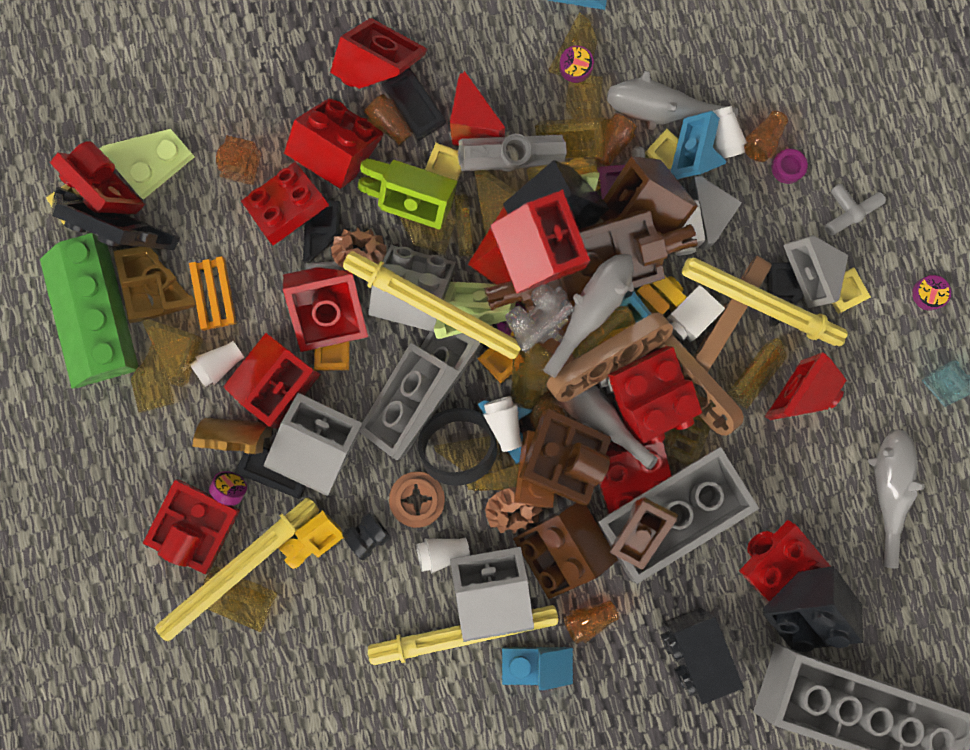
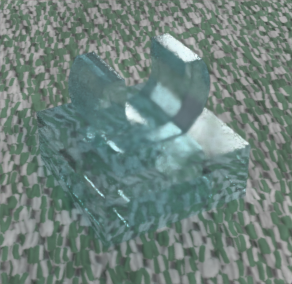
(948, 383)

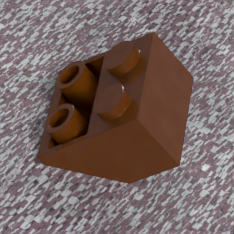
(651, 186)
(566, 550)

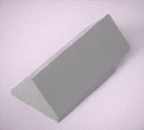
(417, 391)

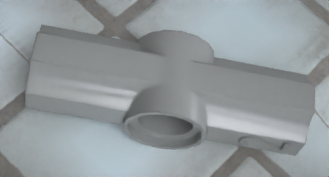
(491, 153)

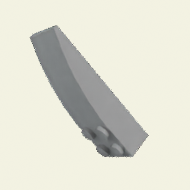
(853, 708)

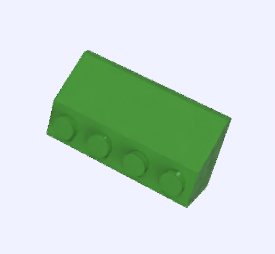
(88, 311)

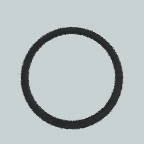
(463, 477)

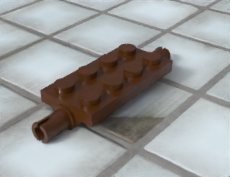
(629, 235)

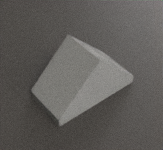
(716, 208)
(817, 269)

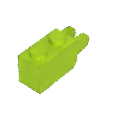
(409, 191)

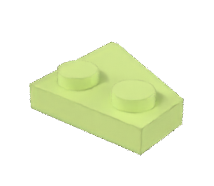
(148, 159)
(472, 300)

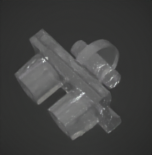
(543, 320)

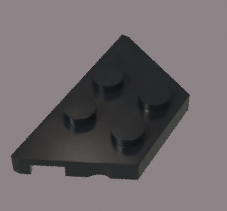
(110, 227)

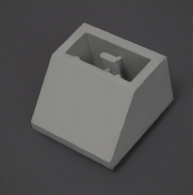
(424, 270)
(312, 444)
(492, 594)

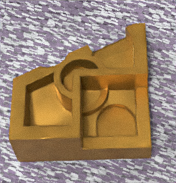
(144, 274)
(231, 435)

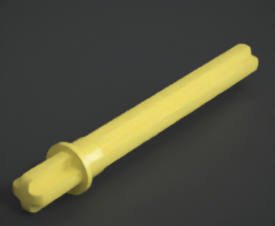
(425, 301)
(813, 325)
(236, 569)
(443, 639)

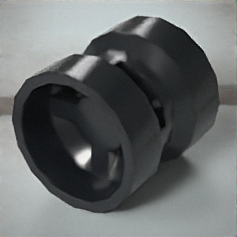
(366, 536)

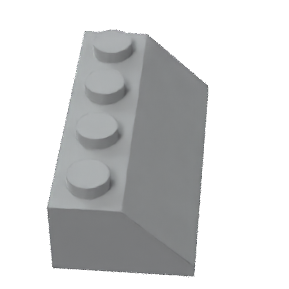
(707, 502)

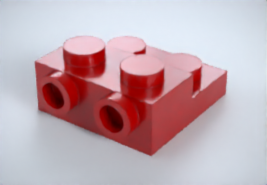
(655, 396)

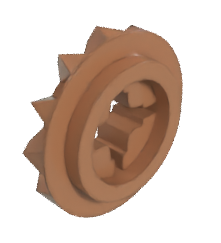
(343, 245)
(502, 503)
(406, 512)

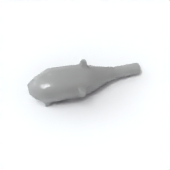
(655, 102)
(594, 306)
(598, 412)
(897, 488)

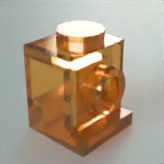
(238, 160)

